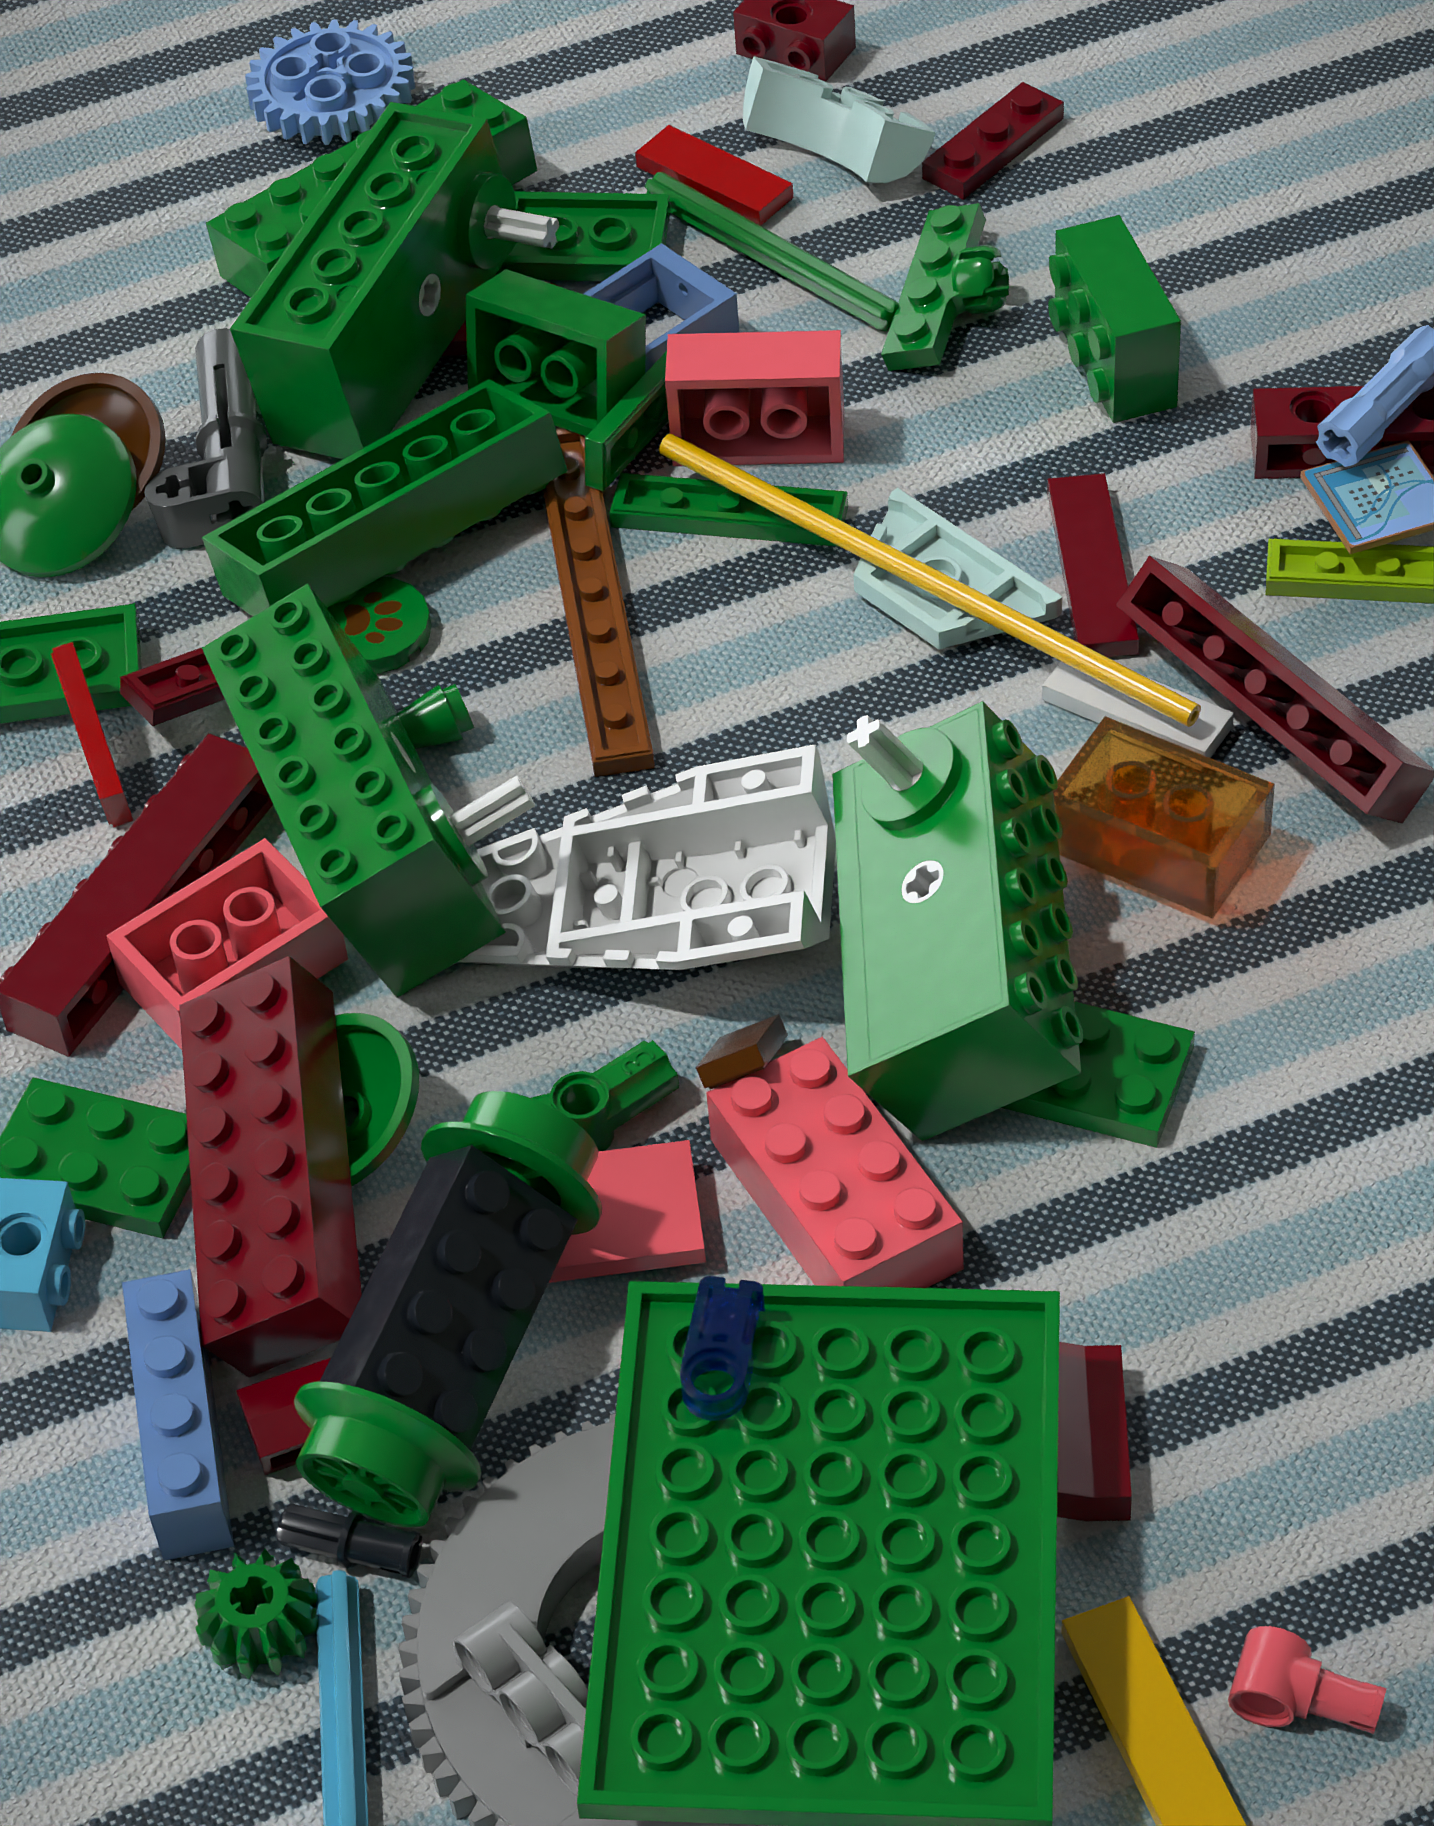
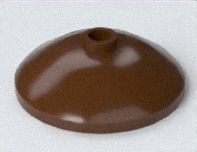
(116, 404)

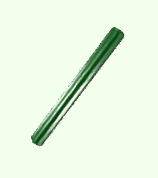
(775, 252)

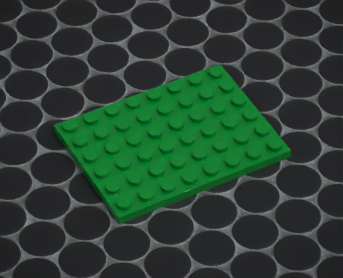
(839, 1580)

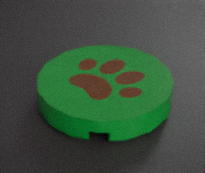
(385, 622)

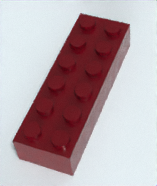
(269, 1168)

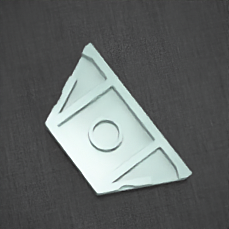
(945, 547)

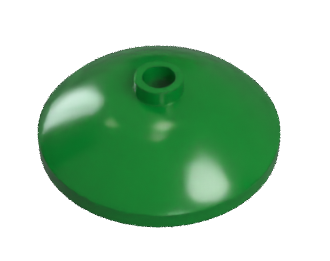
(74, 505)
(377, 1089)

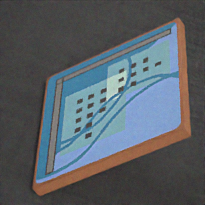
(1376, 499)

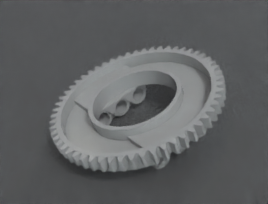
(480, 1688)

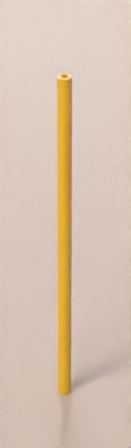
(933, 581)

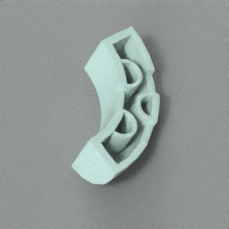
(843, 127)

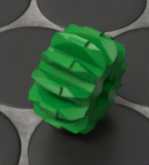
(256, 1614)

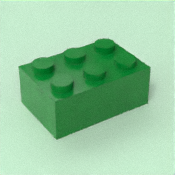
(1115, 319)
(554, 347)

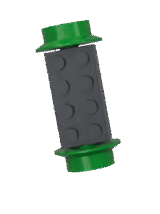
(447, 1308)

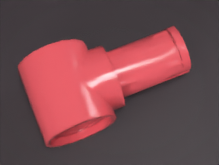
(1282, 1681)

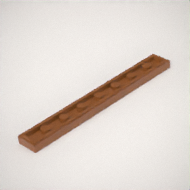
(596, 618)

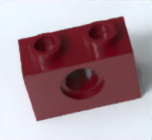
(796, 33)

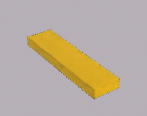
(1148, 1718)

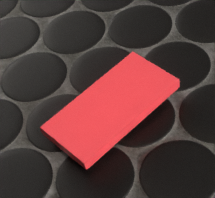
(646, 1214)

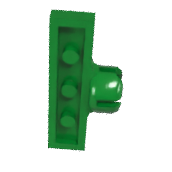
(944, 280)

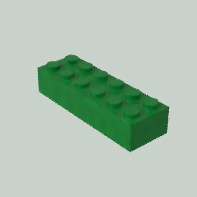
(259, 230)
(389, 501)

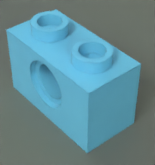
(35, 1248)

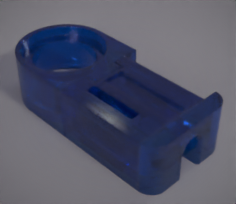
(721, 1340)

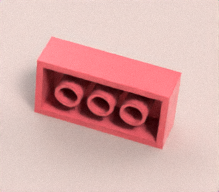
(834, 1175)

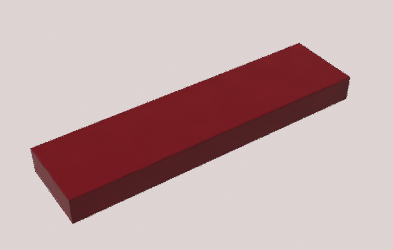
(1091, 563)

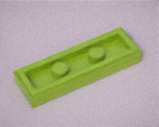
(1330, 572)

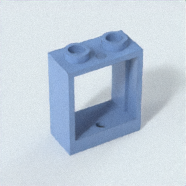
(677, 285)

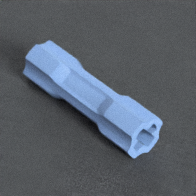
(1361, 420)

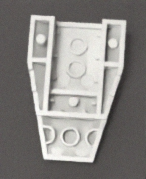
(673, 877)

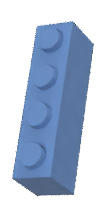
(176, 1416)

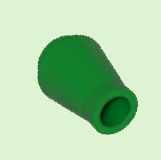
(436, 717)

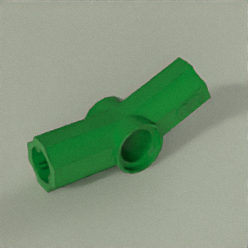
(614, 1092)

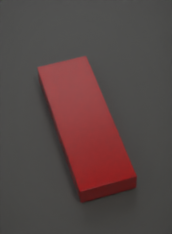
(715, 174)
(91, 735)

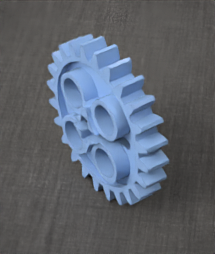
(329, 81)

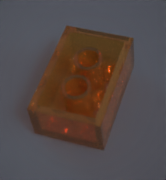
(1161, 816)

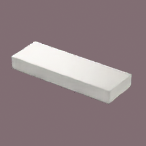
(1095, 700)

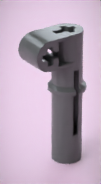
(229, 475)

